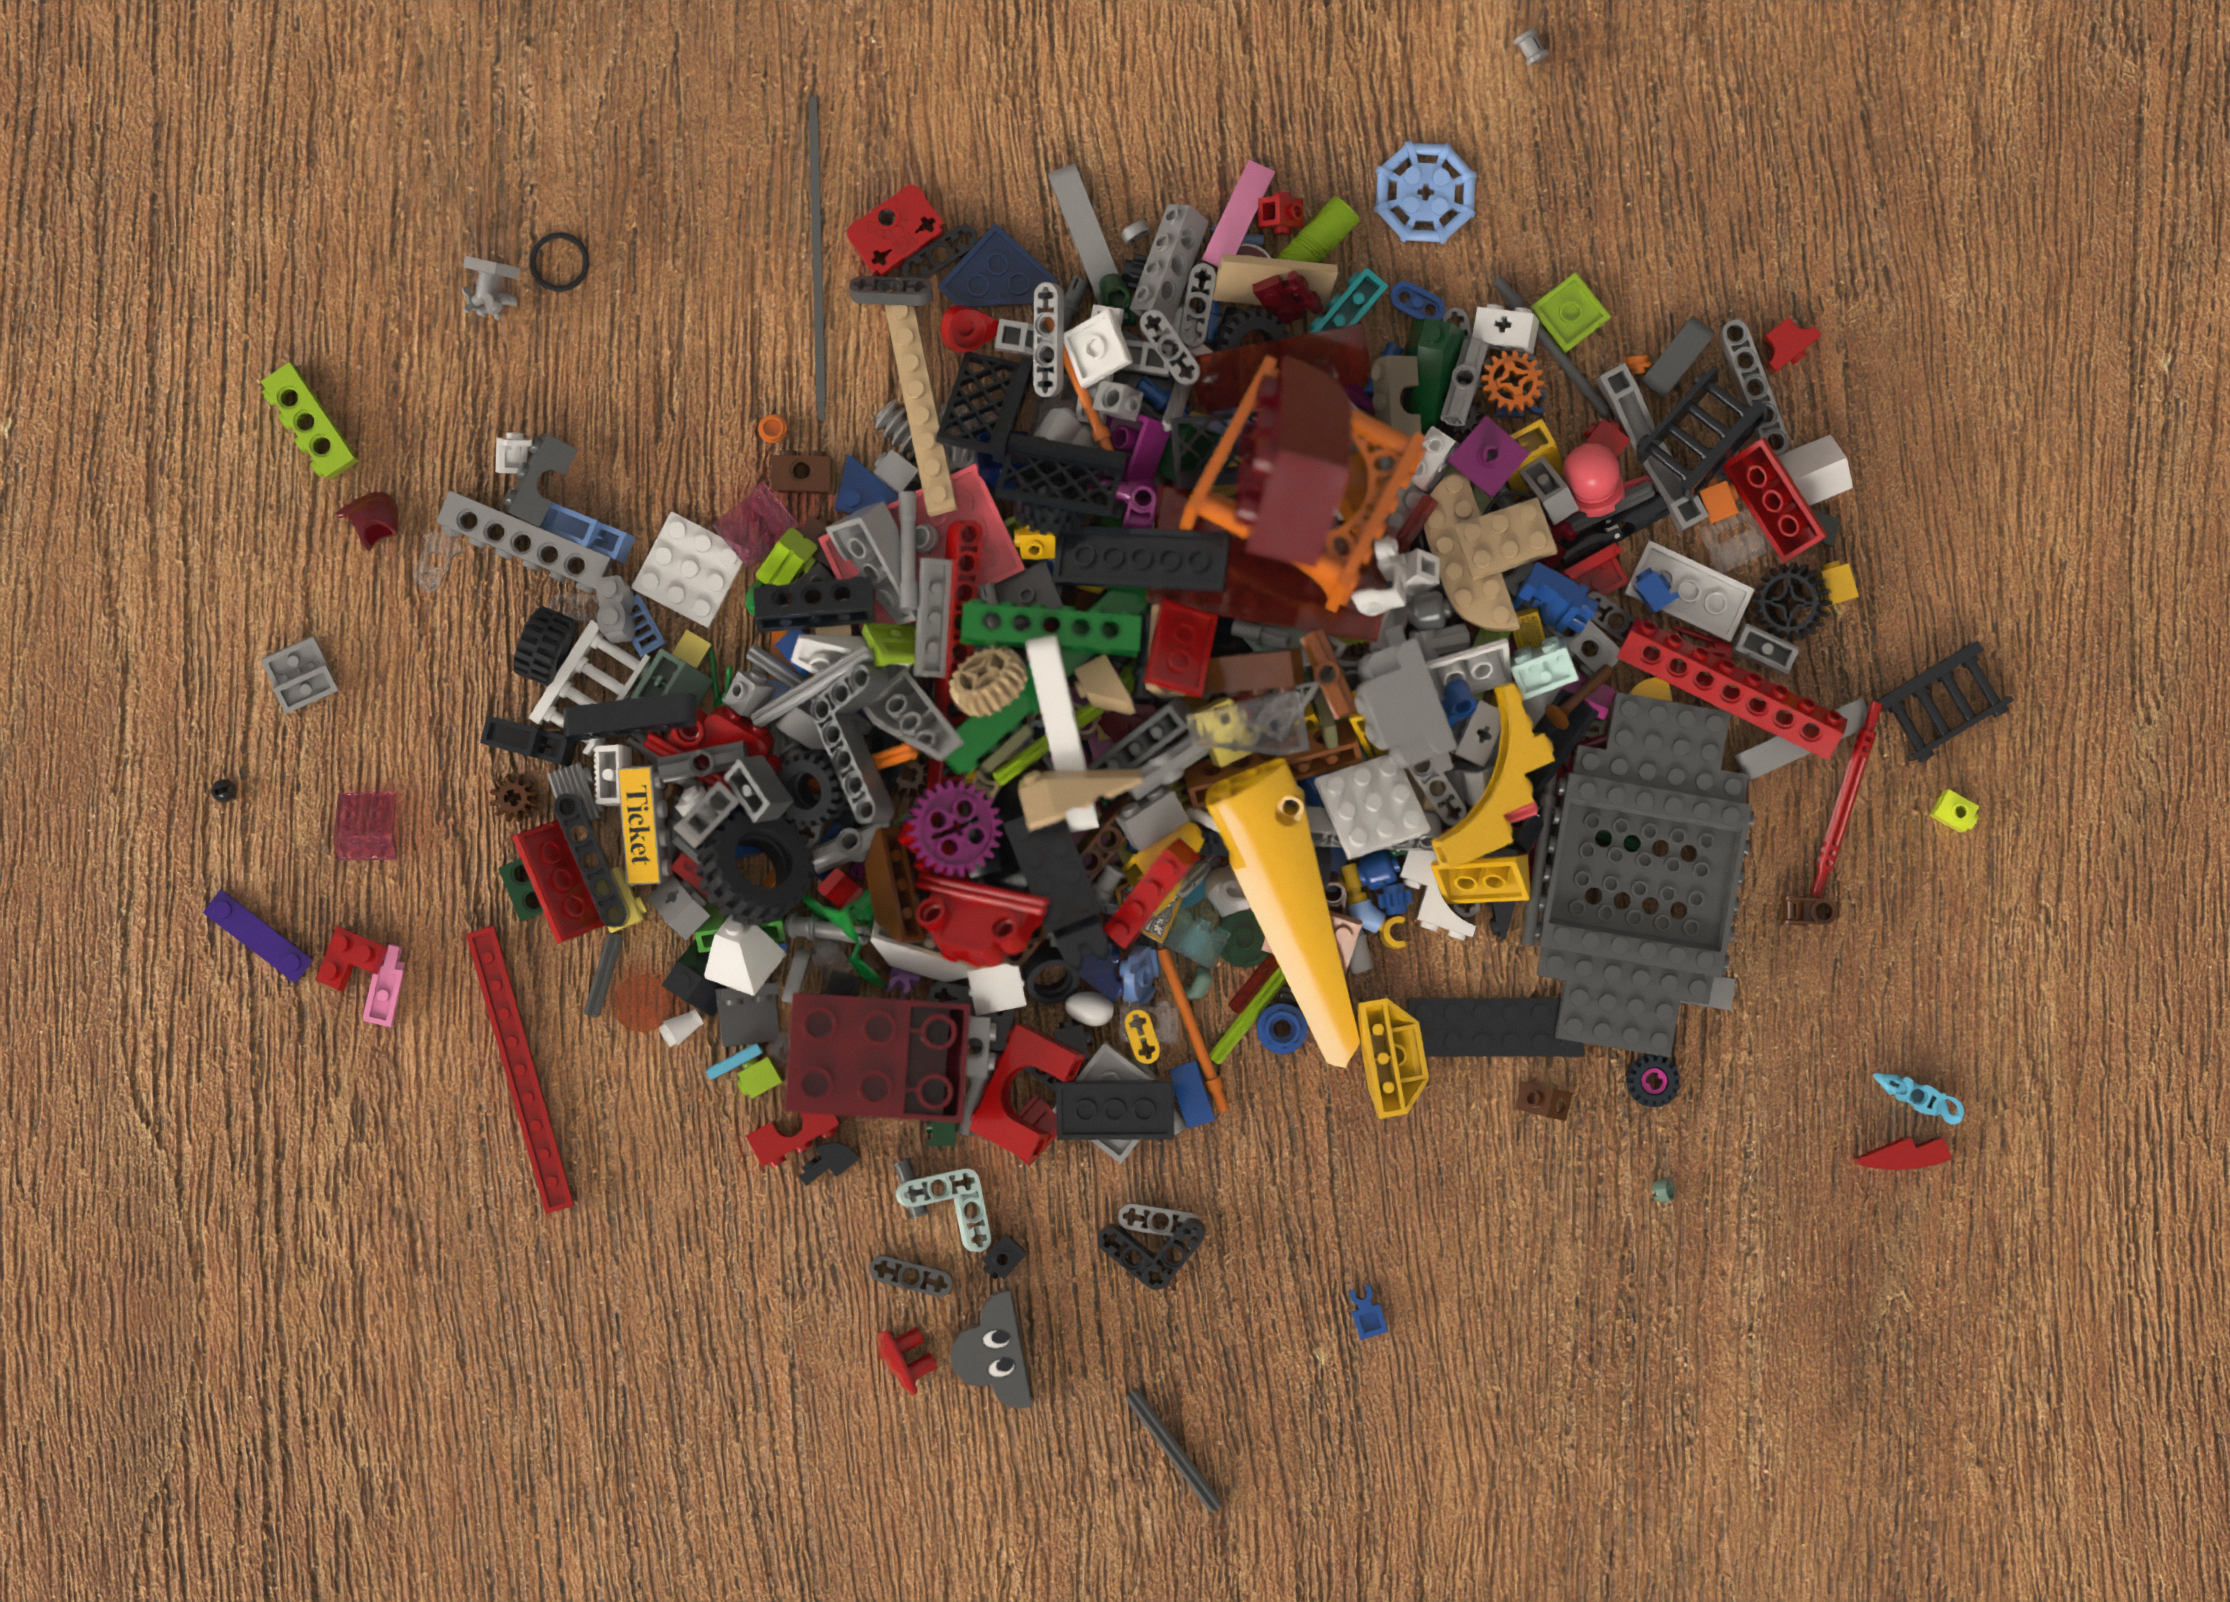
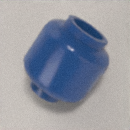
(1378, 869)

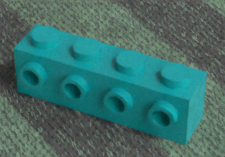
(1354, 304)

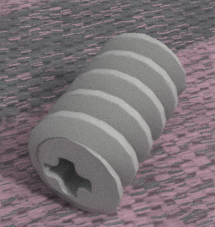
(896, 426)

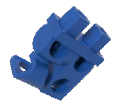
(1558, 597)

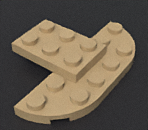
(1480, 547)

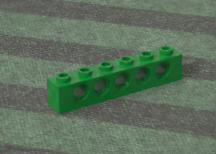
(1095, 642)

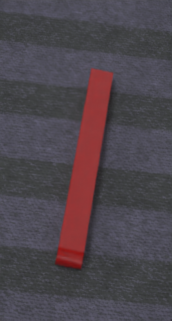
(969, 579)

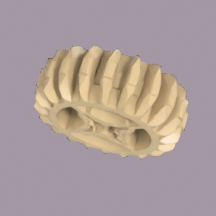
(988, 681)

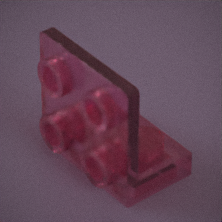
(755, 525)
(365, 826)

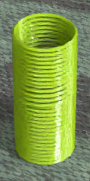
(1323, 231)

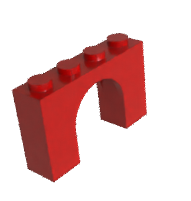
(995, 1115)

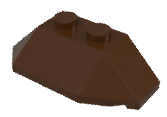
(892, 886)

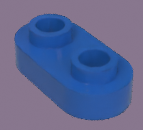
(1418, 301)

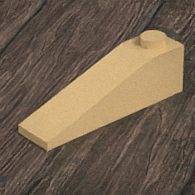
(1053, 793)

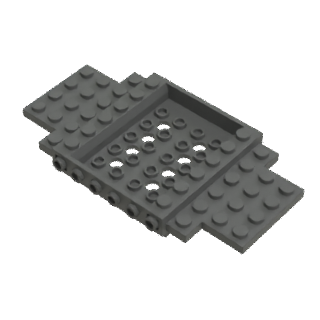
(1659, 784)

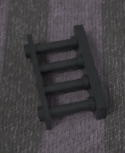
(1711, 458)
(1943, 673)

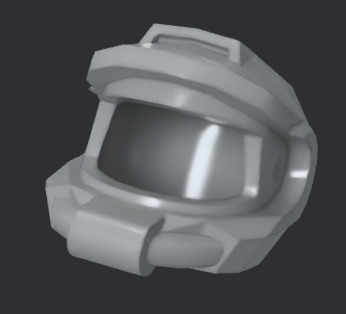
(1225, 891)

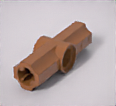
(1320, 657)

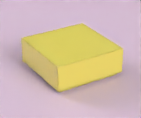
(691, 649)

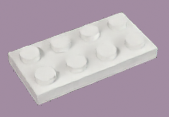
(1706, 596)

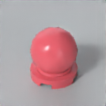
(1594, 479)

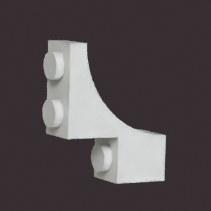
(1421, 576)
(1433, 910)

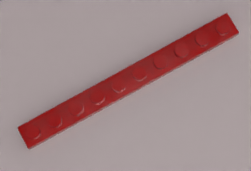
(520, 1069)

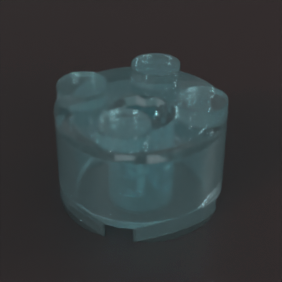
(1196, 938)

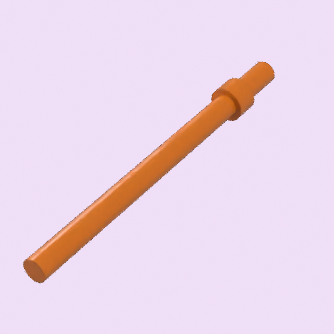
(1100, 432)
(1213, 1082)

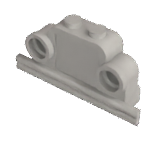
(1403, 705)

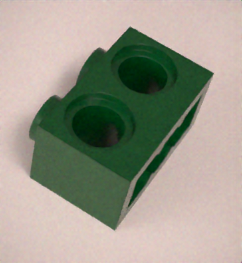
(519, 891)

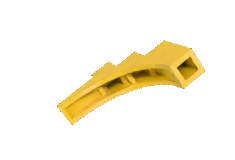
(1508, 789)

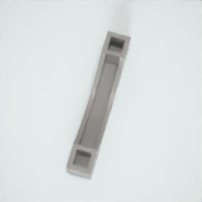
(1019, 339)
(1633, 416)

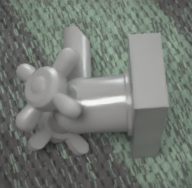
(487, 287)

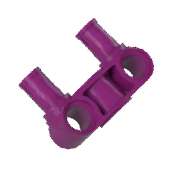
(1138, 512)

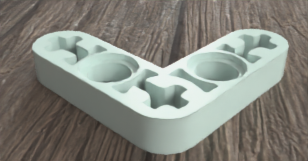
(961, 1198)

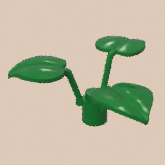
(862, 912)

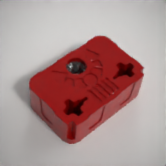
(899, 239)

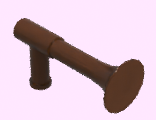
(1559, 714)

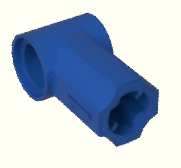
(1458, 701)

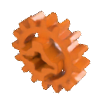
(1508, 370)

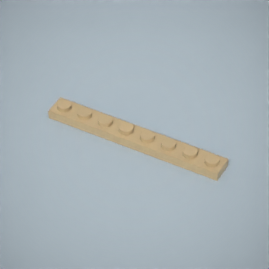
(921, 409)

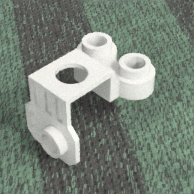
(1393, 568)

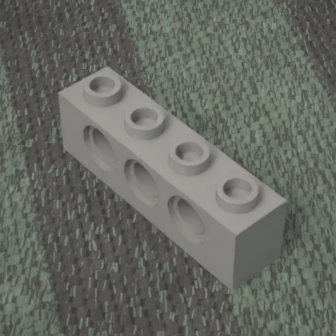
(1169, 262)

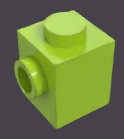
(758, 1076)

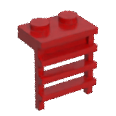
(1599, 571)

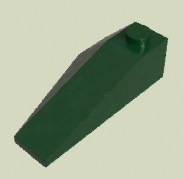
(1437, 353)

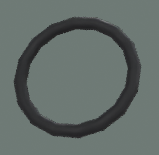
(555, 236)

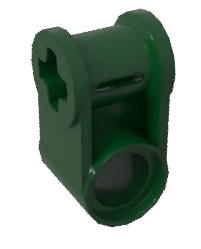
(1119, 300)

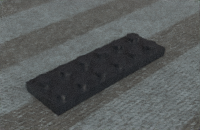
(1143, 559)
(1491, 1027)

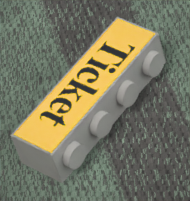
(644, 825)

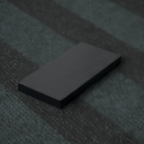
(1115, 1110)

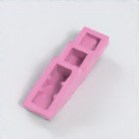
(1238, 213)

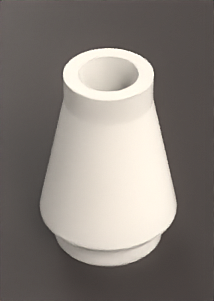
(680, 1027)

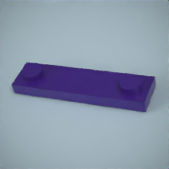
(258, 936)

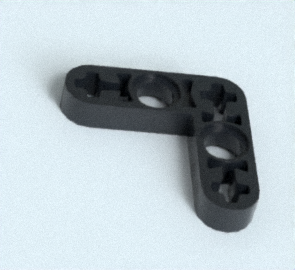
(1150, 1261)

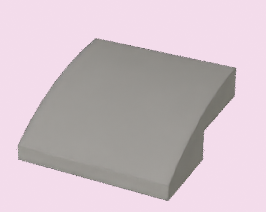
(299, 674)

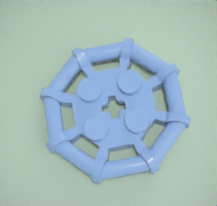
(1413, 204)

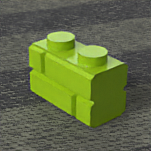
(788, 559)

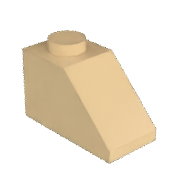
(1102, 686)

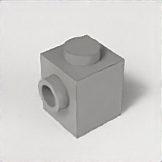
(749, 692)

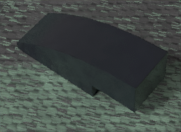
(528, 741)

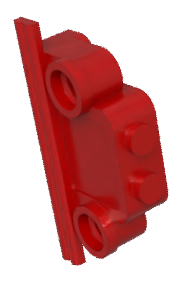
(717, 728)
(976, 919)

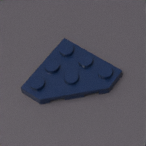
(995, 274)

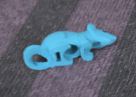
(1921, 1097)

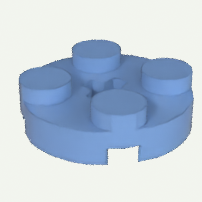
(1139, 973)

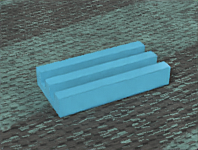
(734, 1061)

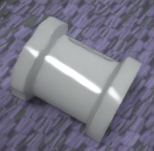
(1531, 47)

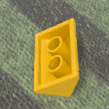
(1485, 880)

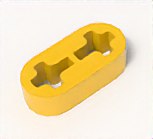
(1149, 1033)

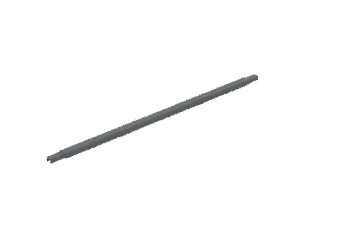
(817, 258)

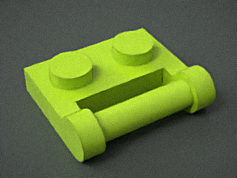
(890, 637)

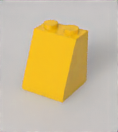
(1142, 861)

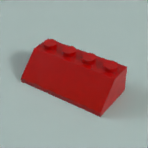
(1774, 500)

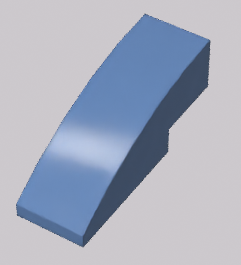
(588, 532)

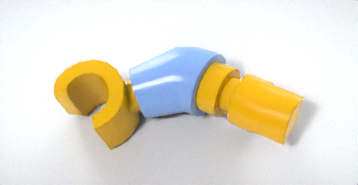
(1363, 909)

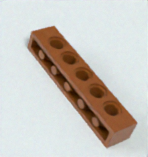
(1301, 764)

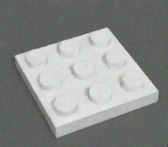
(688, 570)
(1371, 806)

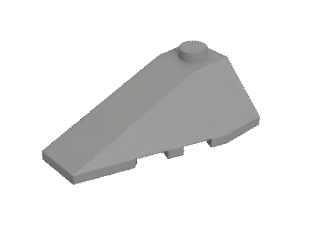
(874, 547)
(913, 717)

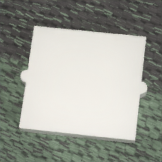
(996, 988)

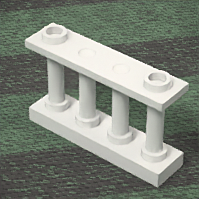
(577, 662)

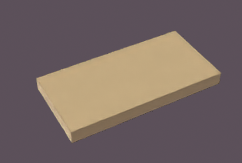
(1239, 272)

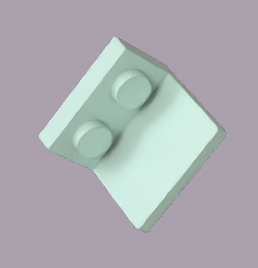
(1543, 667)

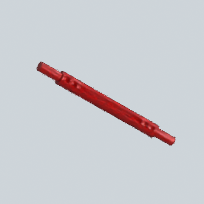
(1846, 799)

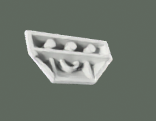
(918, 957)

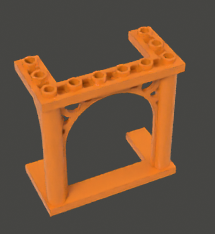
(1333, 572)

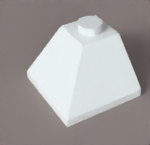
(742, 956)

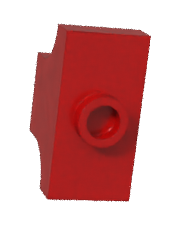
(1788, 344)

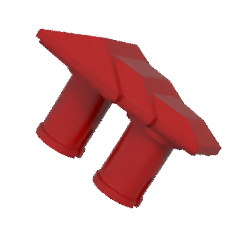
(891, 1352)

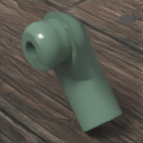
(1200, 984)

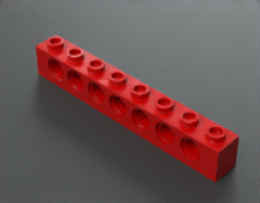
(1738, 701)

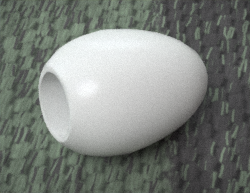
(1090, 1008)

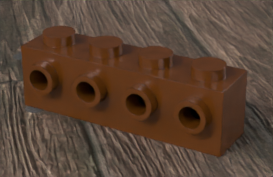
(1254, 672)

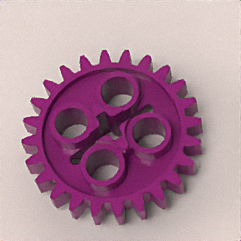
(945, 803)

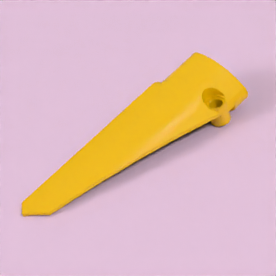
(1283, 884)

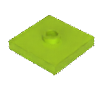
(1570, 312)

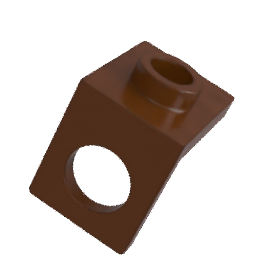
(1543, 1100)

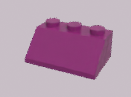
(1143, 445)

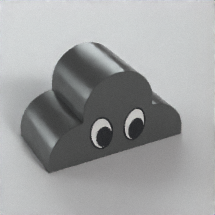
(994, 1353)

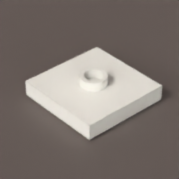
(1097, 348)

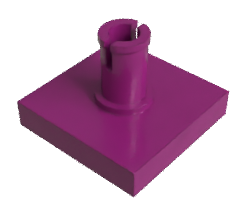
(1488, 457)

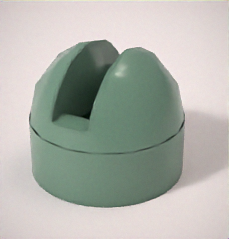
(1664, 1190)

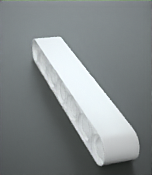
(1060, 720)

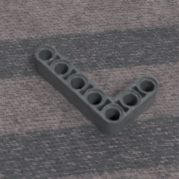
(845, 745)

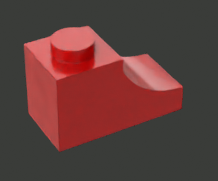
(840, 888)

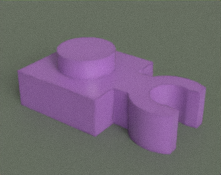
(903, 980)

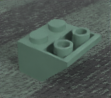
(672, 676)

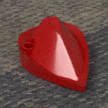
(966, 328)

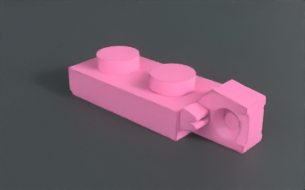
(385, 989)

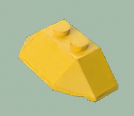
(1391, 1056)

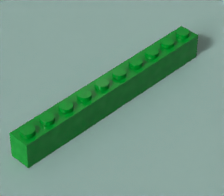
(983, 733)

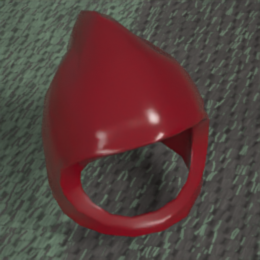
(373, 517)

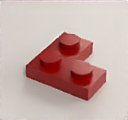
(346, 951)

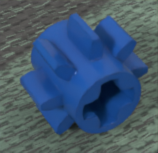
(1395, 899)

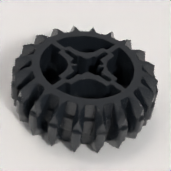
(1793, 590)

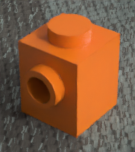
(1719, 500)

